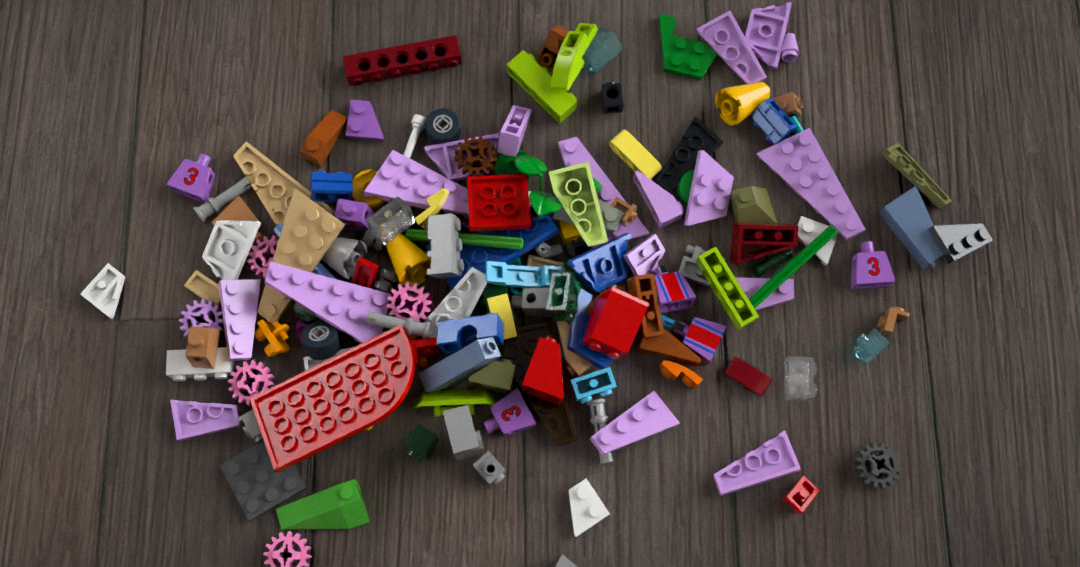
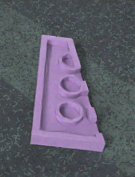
(731, 45)
(239, 314)
(640, 421)
(763, 464)

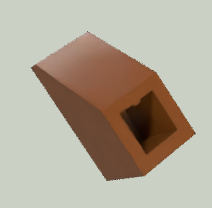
(551, 47)

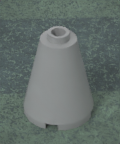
(343, 255)

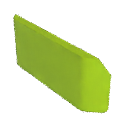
(454, 397)

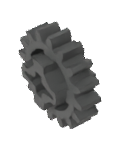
(885, 468)

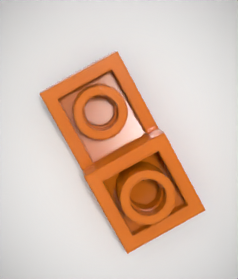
(673, 370)

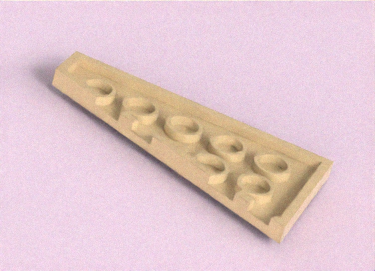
(270, 182)
(301, 245)

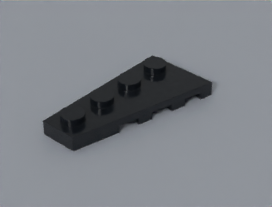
(685, 154)

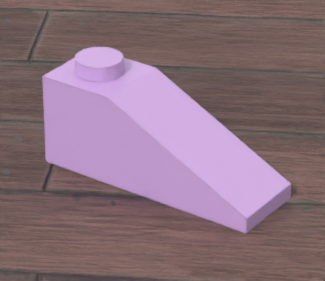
(513, 131)
(659, 201)

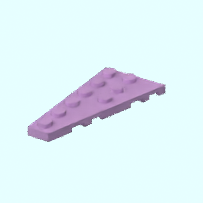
(332, 300)

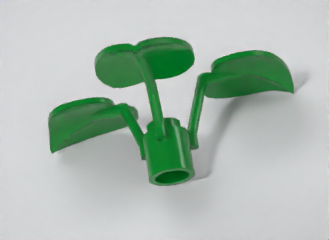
(542, 202)

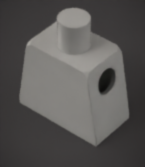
(533, 301)

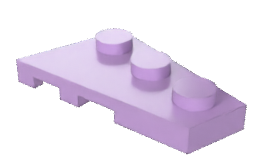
(782, 294)
(199, 419)

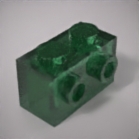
(563, 297)
(421, 443)

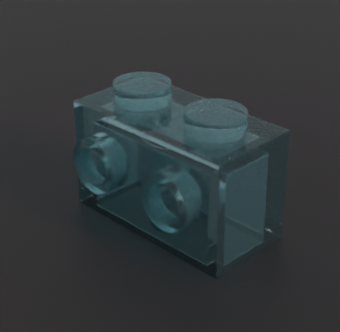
(601, 50)

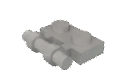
(689, 267)

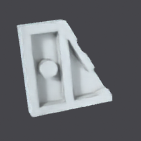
(811, 229)
(105, 290)
(585, 507)

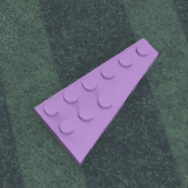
(575, 153)
(810, 176)
(415, 184)

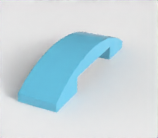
(520, 276)

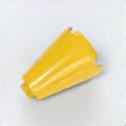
(740, 101)
(408, 260)

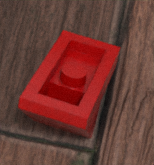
(365, 273)
(424, 347)
(800, 495)

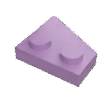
(645, 256)

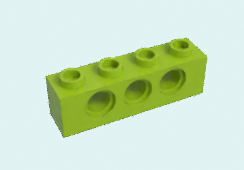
(726, 288)

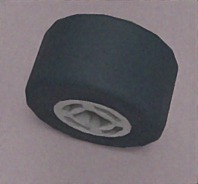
(443, 133)
(321, 340)

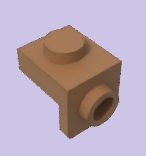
(789, 103)
(630, 211)
(887, 322)

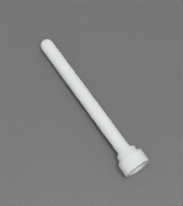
(418, 124)

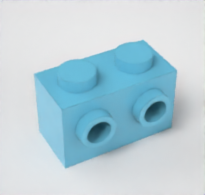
(591, 384)

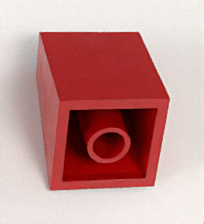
(614, 322)
(545, 372)

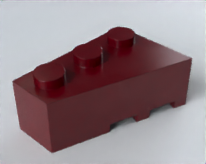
(760, 239)

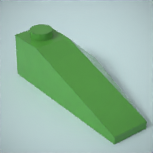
(329, 509)

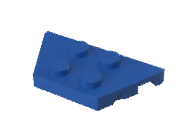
(603, 264)

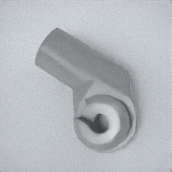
(548, 251)

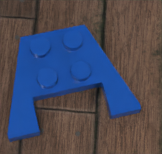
(577, 331)

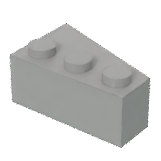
(444, 246)
(462, 434)

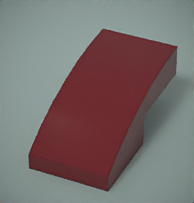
(748, 376)

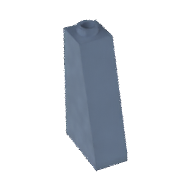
(910, 223)
(460, 365)

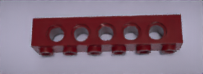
(393, 55)

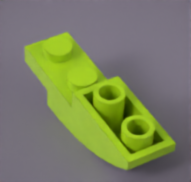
(569, 59)

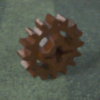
(474, 148)

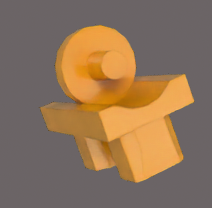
(276, 336)

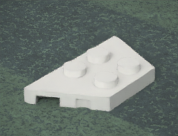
(229, 247)

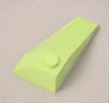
(579, 198)

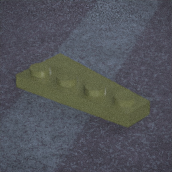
(914, 173)

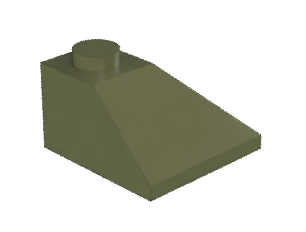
(751, 205)
(495, 377)

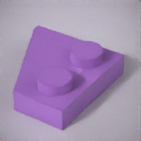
(362, 122)

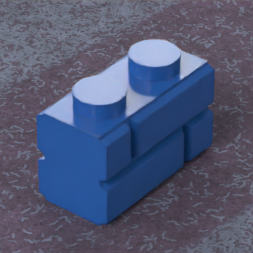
(772, 121)
(330, 186)

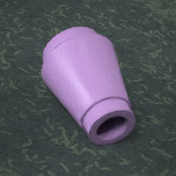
(789, 48)

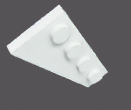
(459, 301)

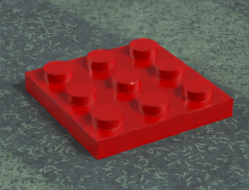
(498, 202)

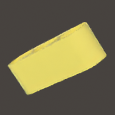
(635, 154)

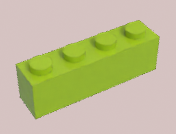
(537, 83)

